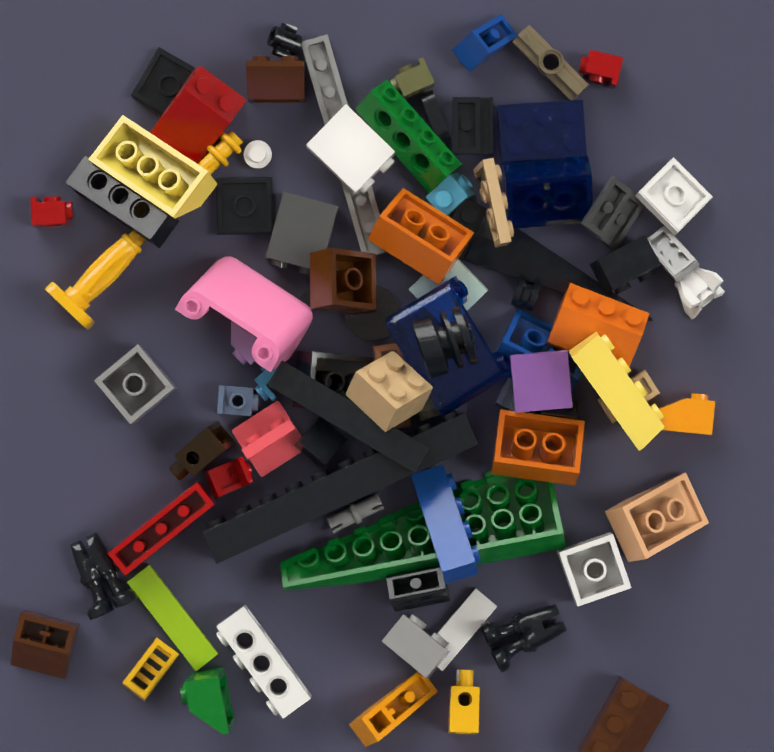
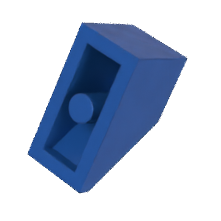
(484, 42)

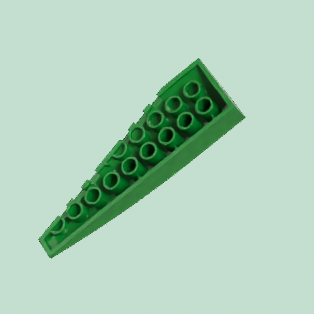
(504, 514)

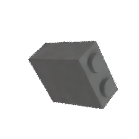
(299, 229)

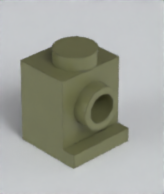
(413, 79)

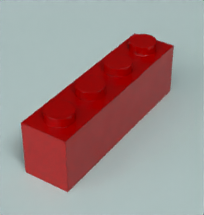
(162, 528)

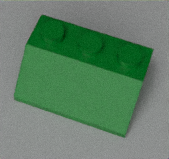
(209, 698)

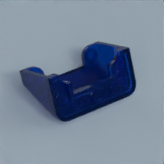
(459, 384)

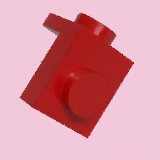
(229, 477)

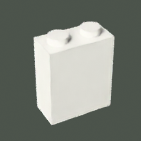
(351, 150)

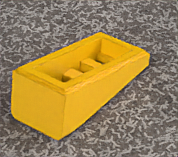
(136, 689)

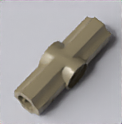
(536, 50)

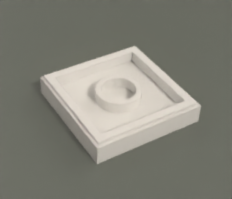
(674, 196)

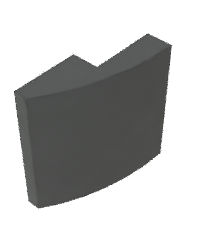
(613, 213)

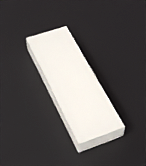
(465, 623)

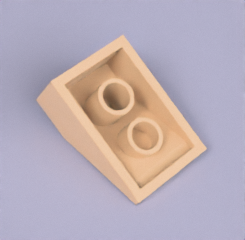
(656, 518)

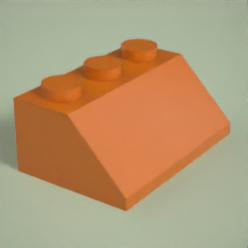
(420, 236)
(588, 312)

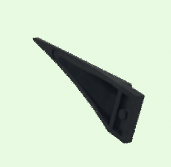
(522, 257)

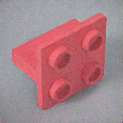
(268, 438)

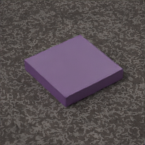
(541, 381)

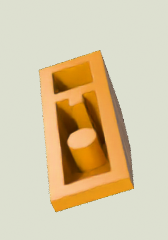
(689, 415)
(392, 709)

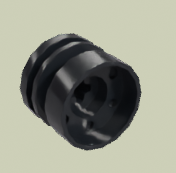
(444, 342)

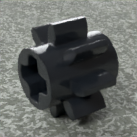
(284, 40)

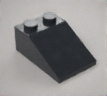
(330, 369)

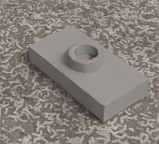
(672, 254)

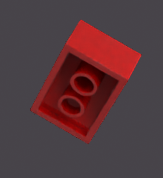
(198, 114)

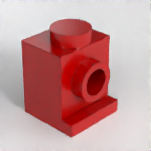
(601, 68)
(51, 212)

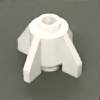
(698, 290)

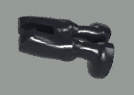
(98, 567)
(531, 631)

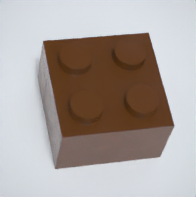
(343, 281)

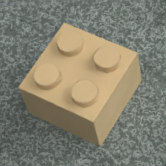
(389, 391)

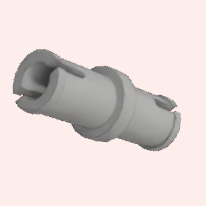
(355, 513)

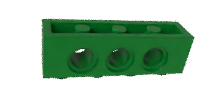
(408, 136)

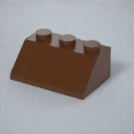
(624, 720)

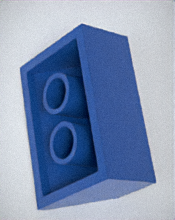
(529, 335)

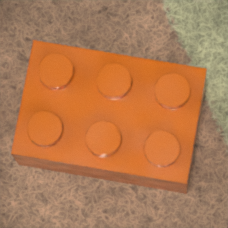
(538, 447)

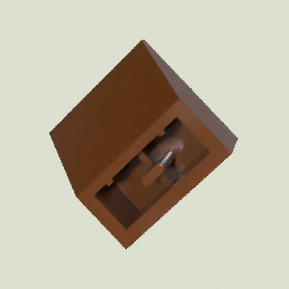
(275, 80)
(44, 643)

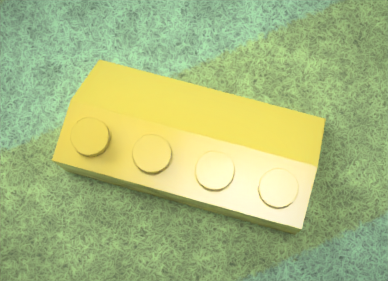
(153, 169)
(617, 390)

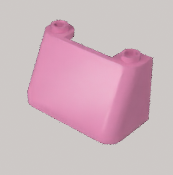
(253, 304)

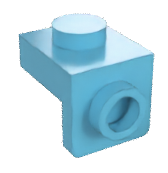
(451, 193)

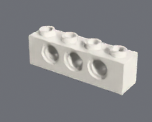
(279, 703)

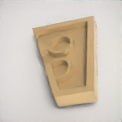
(491, 193)

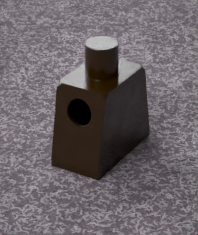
(208, 445)

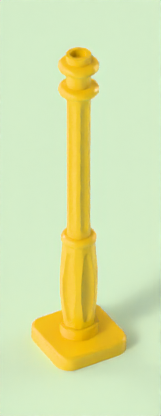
(121, 253)

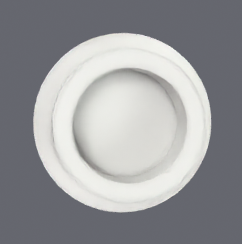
(257, 154)

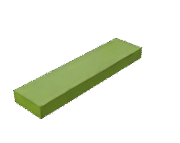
(173, 617)

